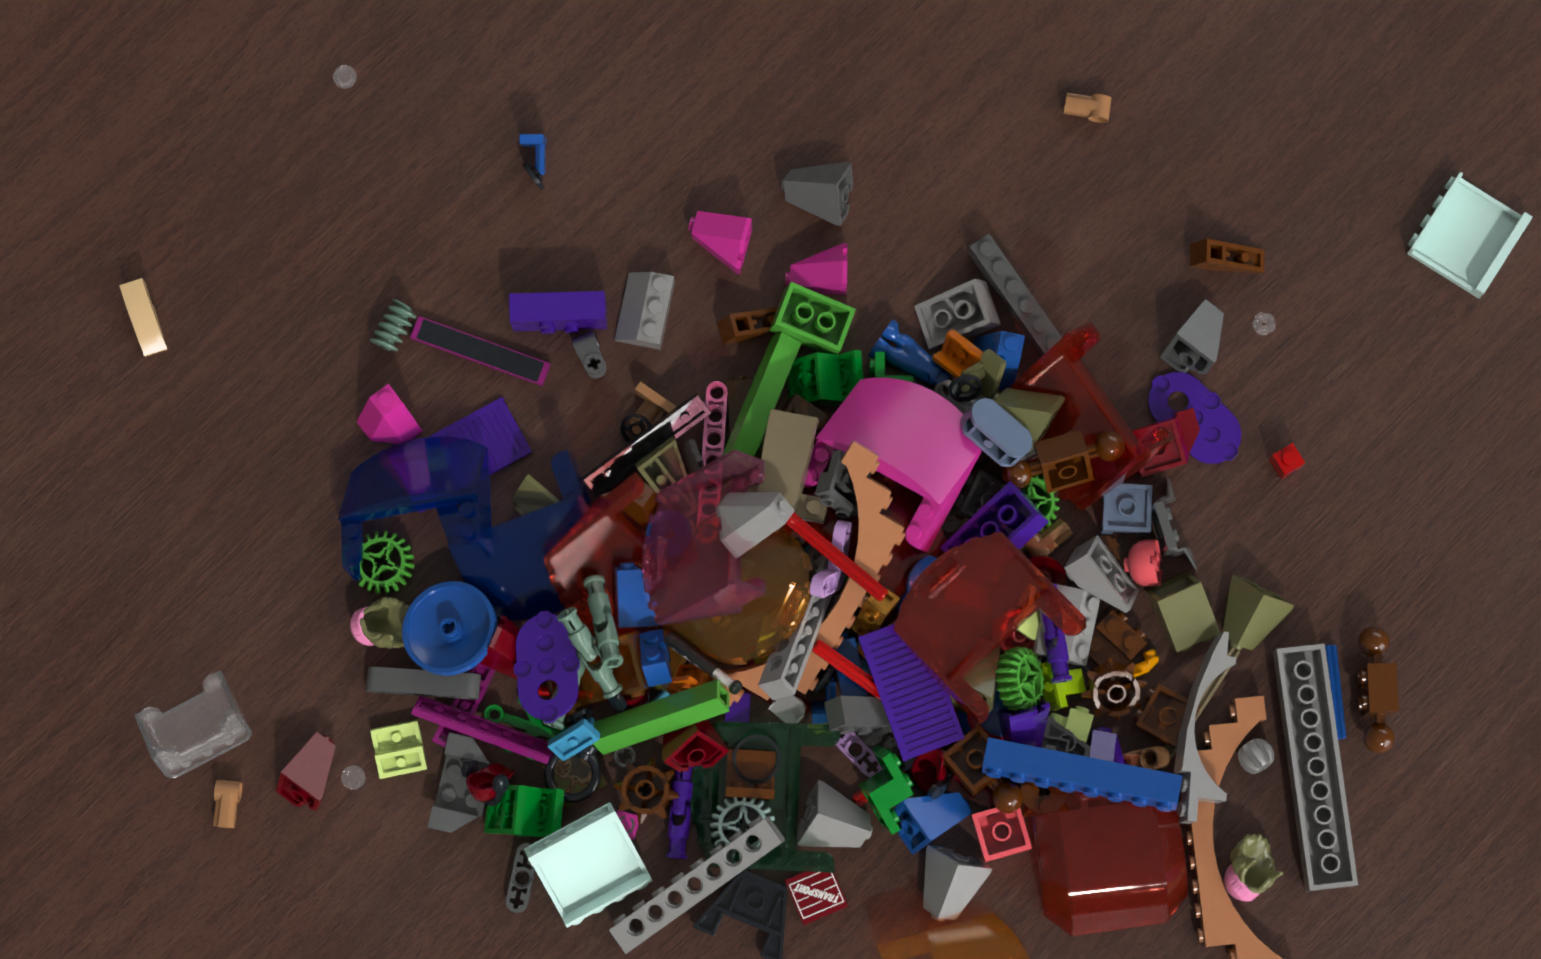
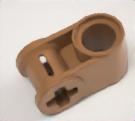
(1144, 757)

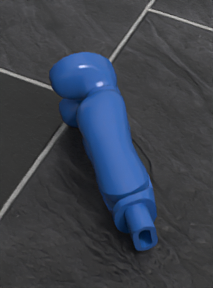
(909, 356)

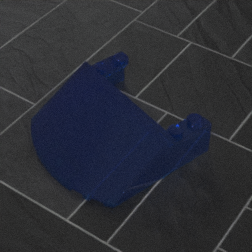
(418, 478)
(516, 573)

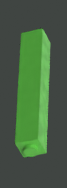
(763, 394)
(661, 716)

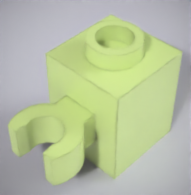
(1077, 721)

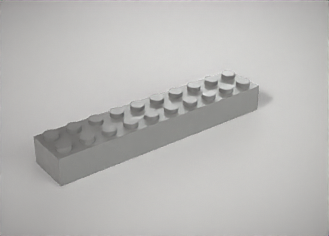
(1315, 767)

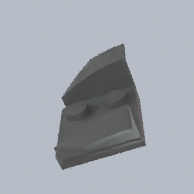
(1165, 534)
(454, 802)

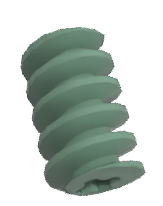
(395, 322)

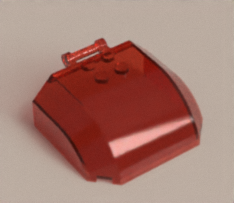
(1109, 866)

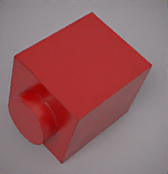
(1286, 461)

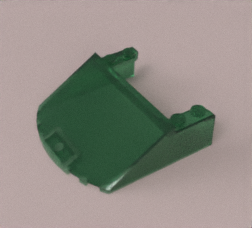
(710, 787)

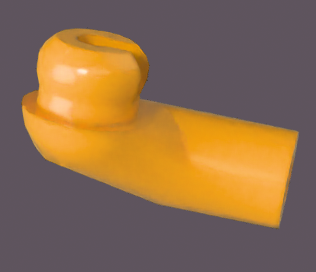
(1145, 666)

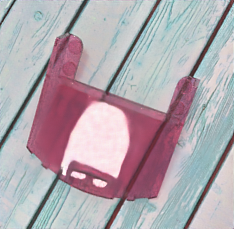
(683, 558)

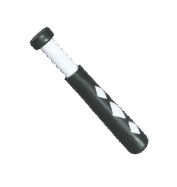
(697, 658)

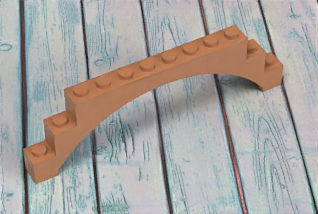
(875, 541)
(1217, 915)

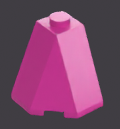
(722, 236)
(822, 272)
(387, 418)

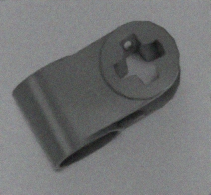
(589, 352)

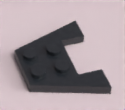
(753, 902)

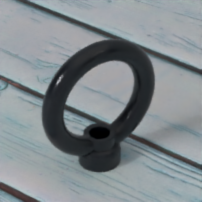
(587, 754)

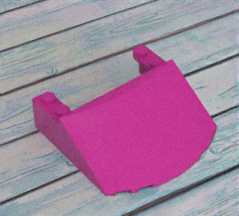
(915, 441)

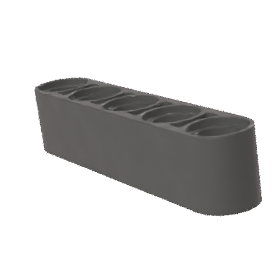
(422, 683)

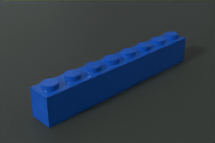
(1082, 774)

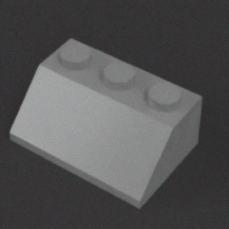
(645, 309)
(1077, 645)

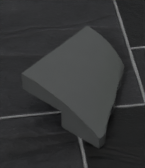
(690, 456)
(1063, 740)

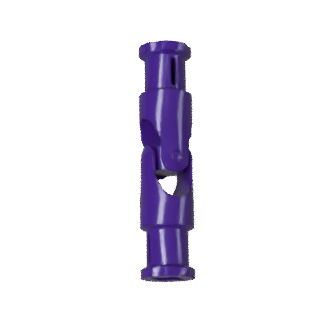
(1058, 654)
(679, 834)

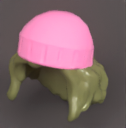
(380, 623)
(1250, 868)

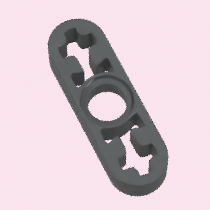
(512, 894)

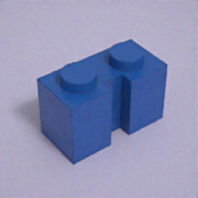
(655, 658)

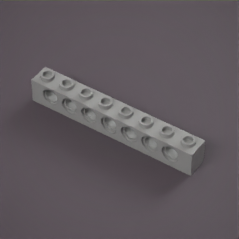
(789, 660)
(629, 937)

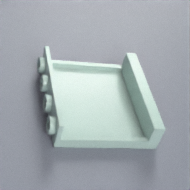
(1467, 236)
(588, 865)

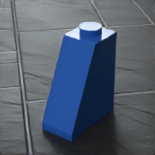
(630, 598)
(849, 650)

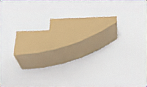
(143, 317)

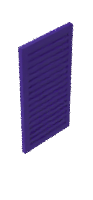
(495, 429)
(911, 698)

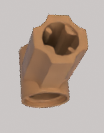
(1094, 107)
(1044, 543)
(227, 796)

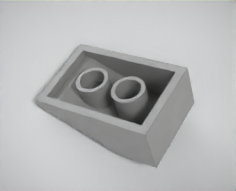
(963, 308)
(1101, 575)

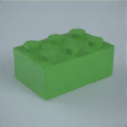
(812, 319)

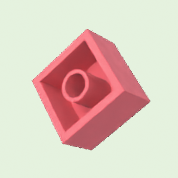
(1000, 833)

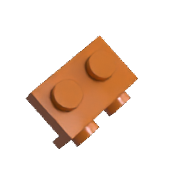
(957, 354)
(686, 678)

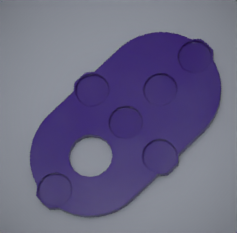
(1218, 427)
(545, 655)

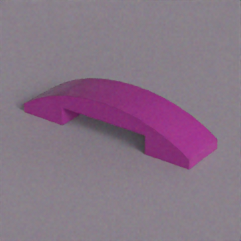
(468, 705)

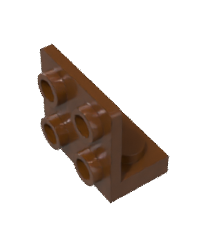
(755, 766)

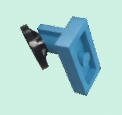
(575, 737)

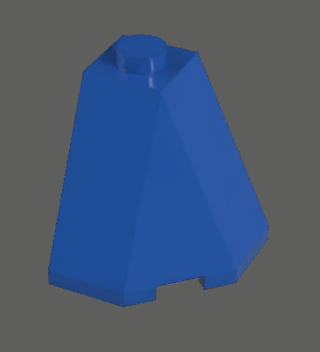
(1008, 347)
(928, 818)

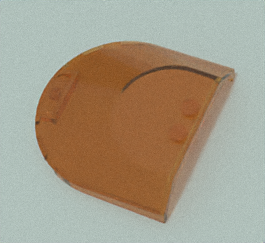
(764, 620)

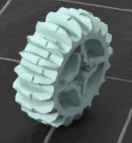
(721, 825)

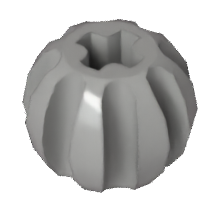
(1255, 756)

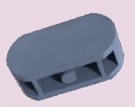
(996, 432)

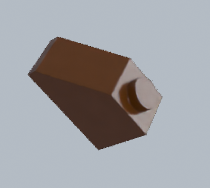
(643, 507)

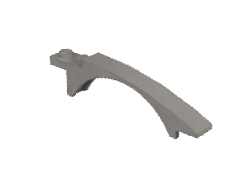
(1196, 782)

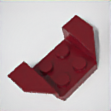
(1185, 431)

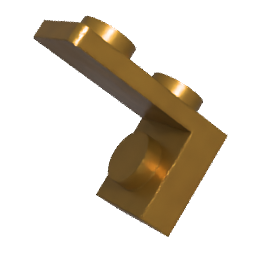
(874, 613)

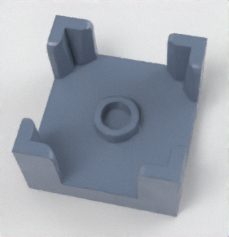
(1127, 510)

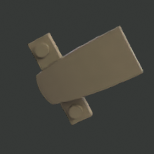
(786, 462)

